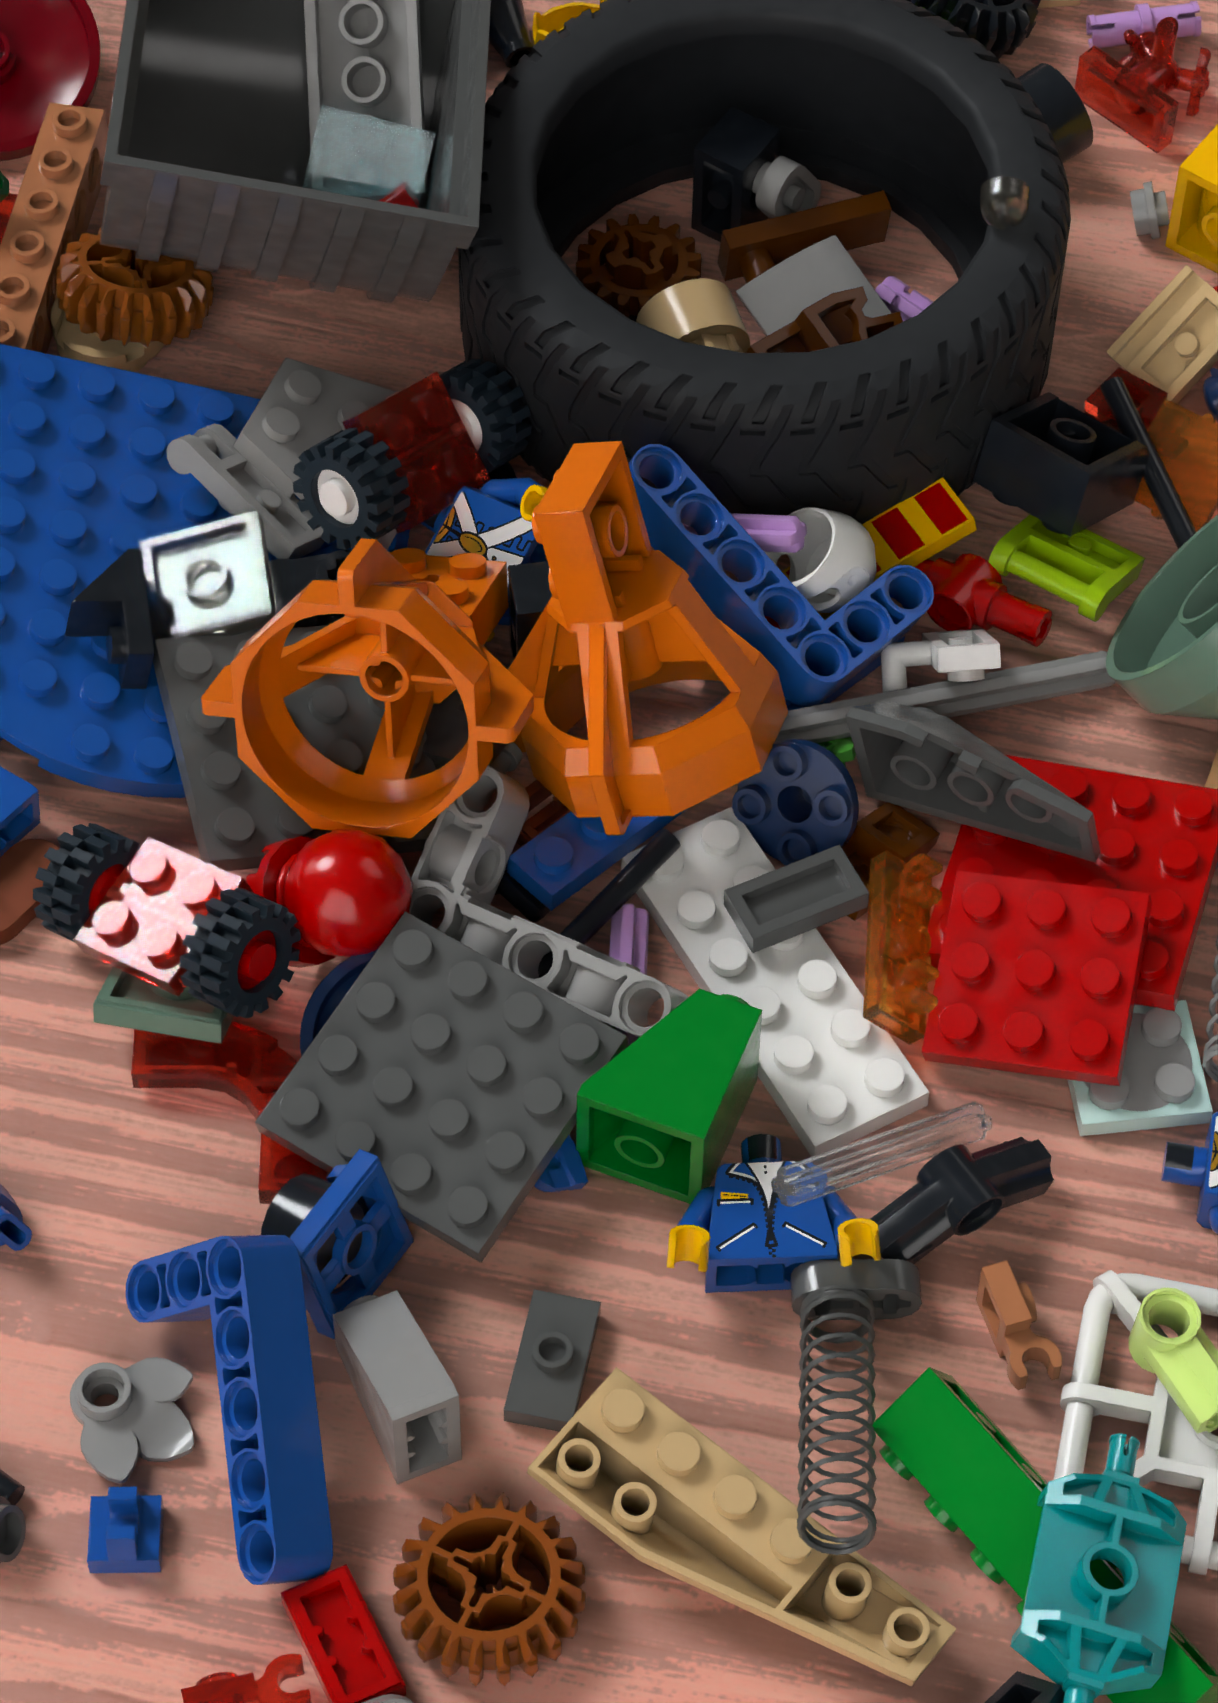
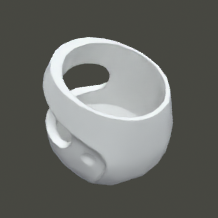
(834, 560)

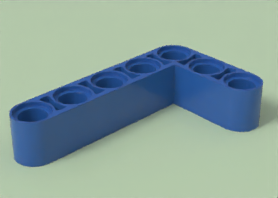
(764, 587)
(265, 1390)

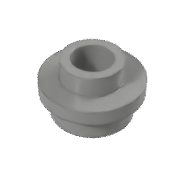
(1149, 210)

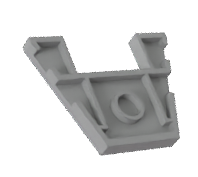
(299, 412)

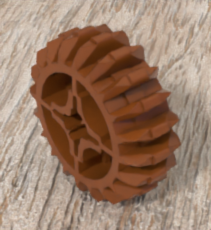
(129, 296)
(446, 1559)

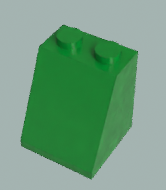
(672, 1097)

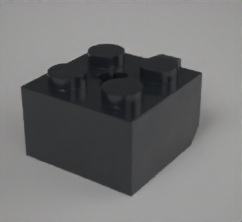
(1060, 464)

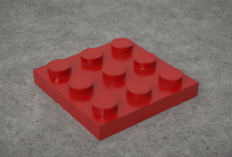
(1038, 977)

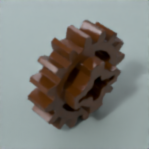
(636, 262)

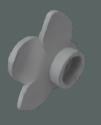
(139, 1423)

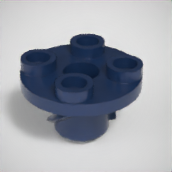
(798, 801)

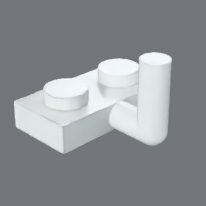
(956, 653)

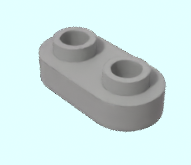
(785, 188)

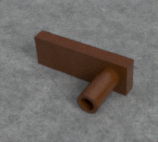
(763, 244)

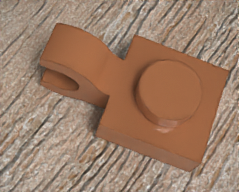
(1008, 1315)

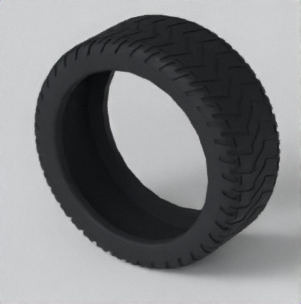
(862, 101)

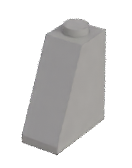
(399, 1385)

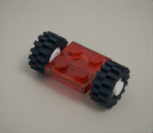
(412, 453)

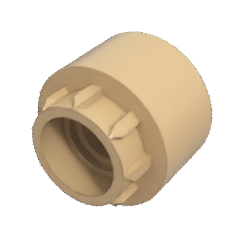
(697, 314)

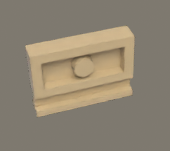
(1173, 337)

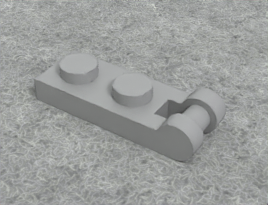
(243, 489)

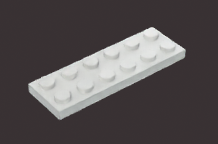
(816, 1053)

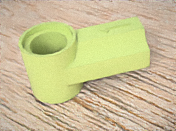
(1182, 1363)

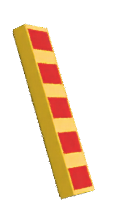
(915, 529)

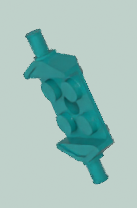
(1071, 1625)

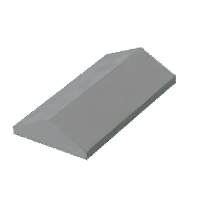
(365, 60)

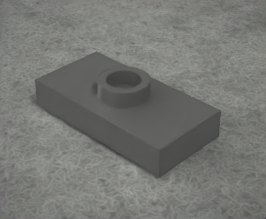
(552, 1360)

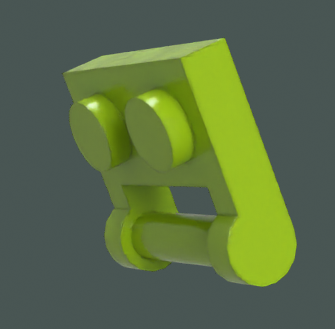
(1075, 568)

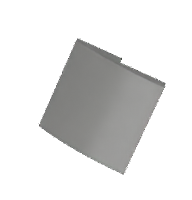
(802, 280)

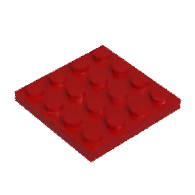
(1150, 840)

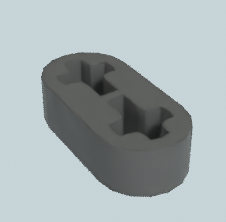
(887, 1282)

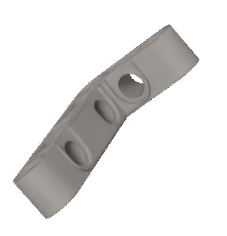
(462, 872)

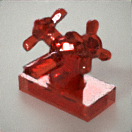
(1137, 94)

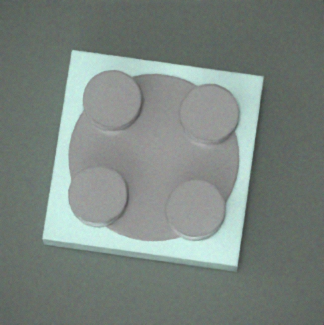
(1159, 1079)

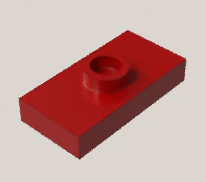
(342, 1638)

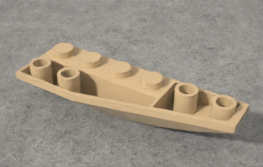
(725, 1530)

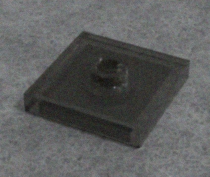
(209, 579)

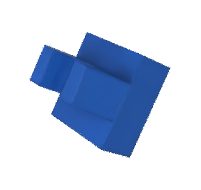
(125, 1532)

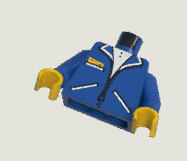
(751, 1239)

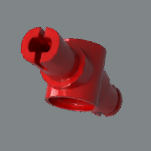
(973, 594)

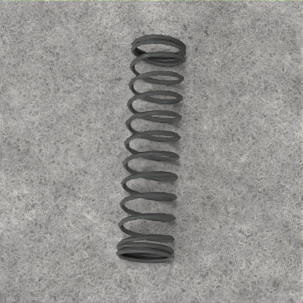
(806, 1507)

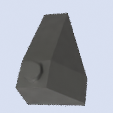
(949, 773)

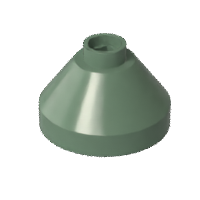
(1170, 634)

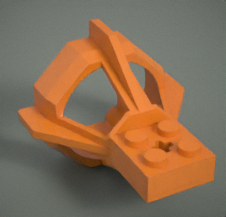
(623, 624)
(413, 639)

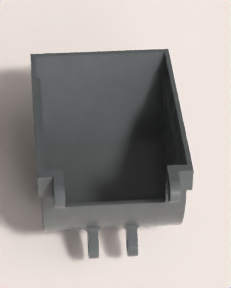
(217, 149)

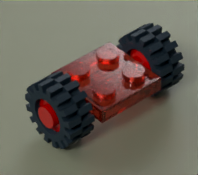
(167, 918)

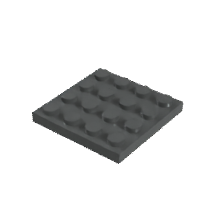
(226, 800)
(447, 1078)

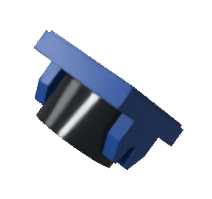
(340, 1231)

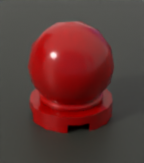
(341, 889)

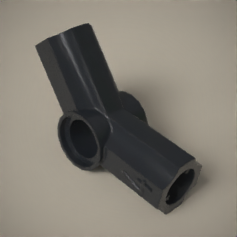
(961, 1194)

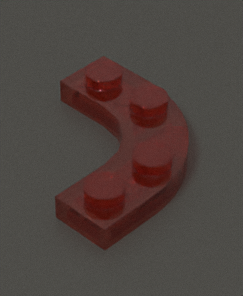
(243, 1066)

